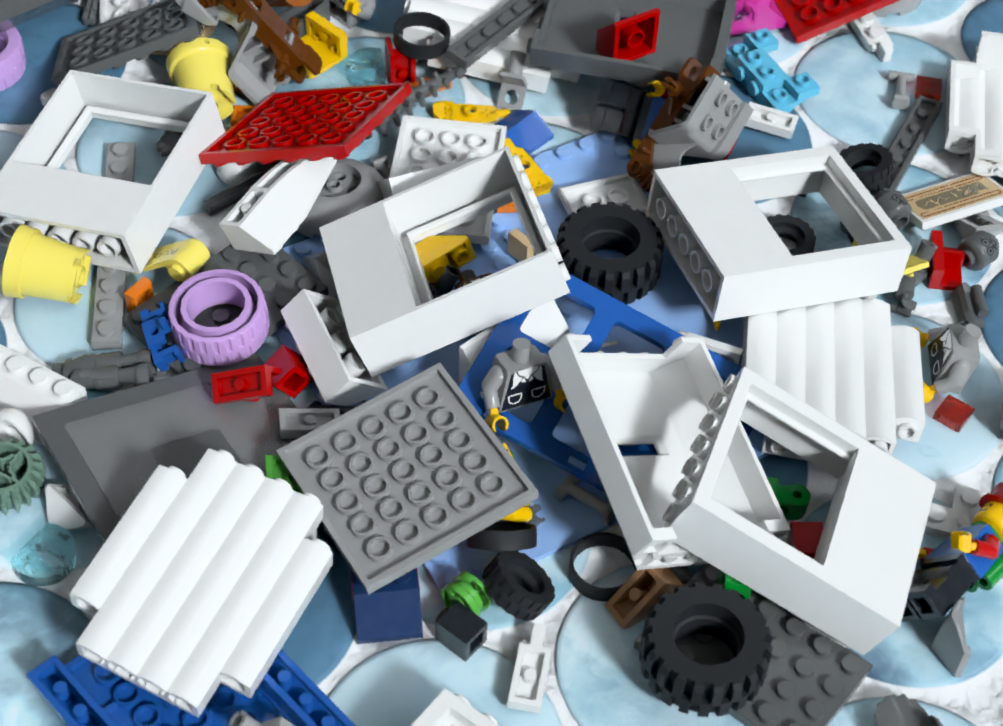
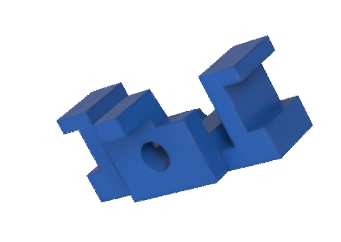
(154, 327)

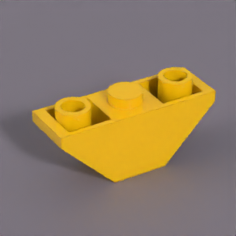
(445, 250)

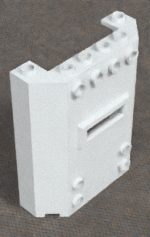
(660, 403)

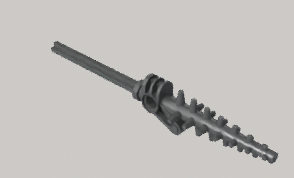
(236, 192)

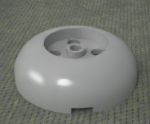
(348, 189)

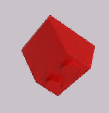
(629, 37)

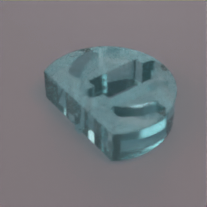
(366, 67)
(55, 541)

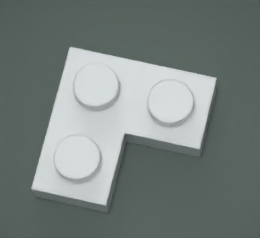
(945, 519)

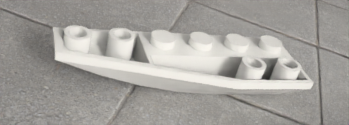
(276, 205)

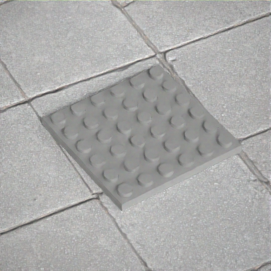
(407, 476)

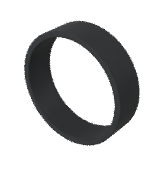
(418, 51)
(505, 537)
(592, 540)

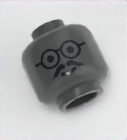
(895, 207)
(979, 249)

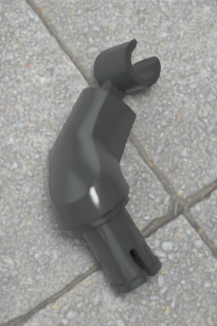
(907, 285)

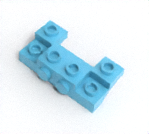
(764, 77)

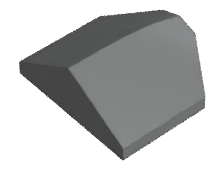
(977, 222)
(951, 641)

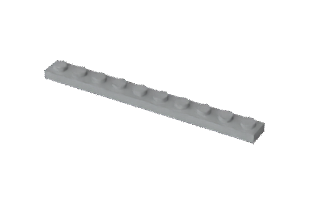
(110, 282)

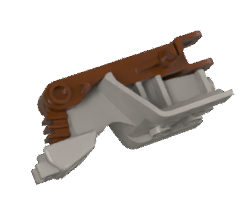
(266, 45)
(695, 121)

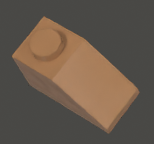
(639, 593)

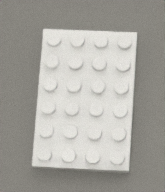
(437, 142)

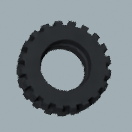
(613, 229)
(699, 685)

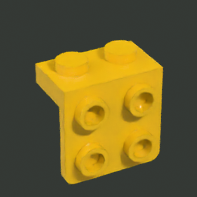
(325, 40)

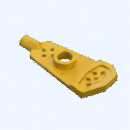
(459, 112)
(538, 179)

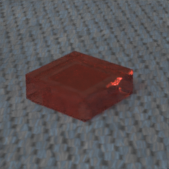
(928, 87)
(953, 413)

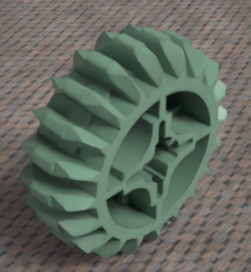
(15, 460)

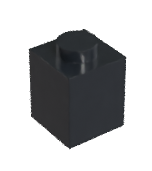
(461, 630)

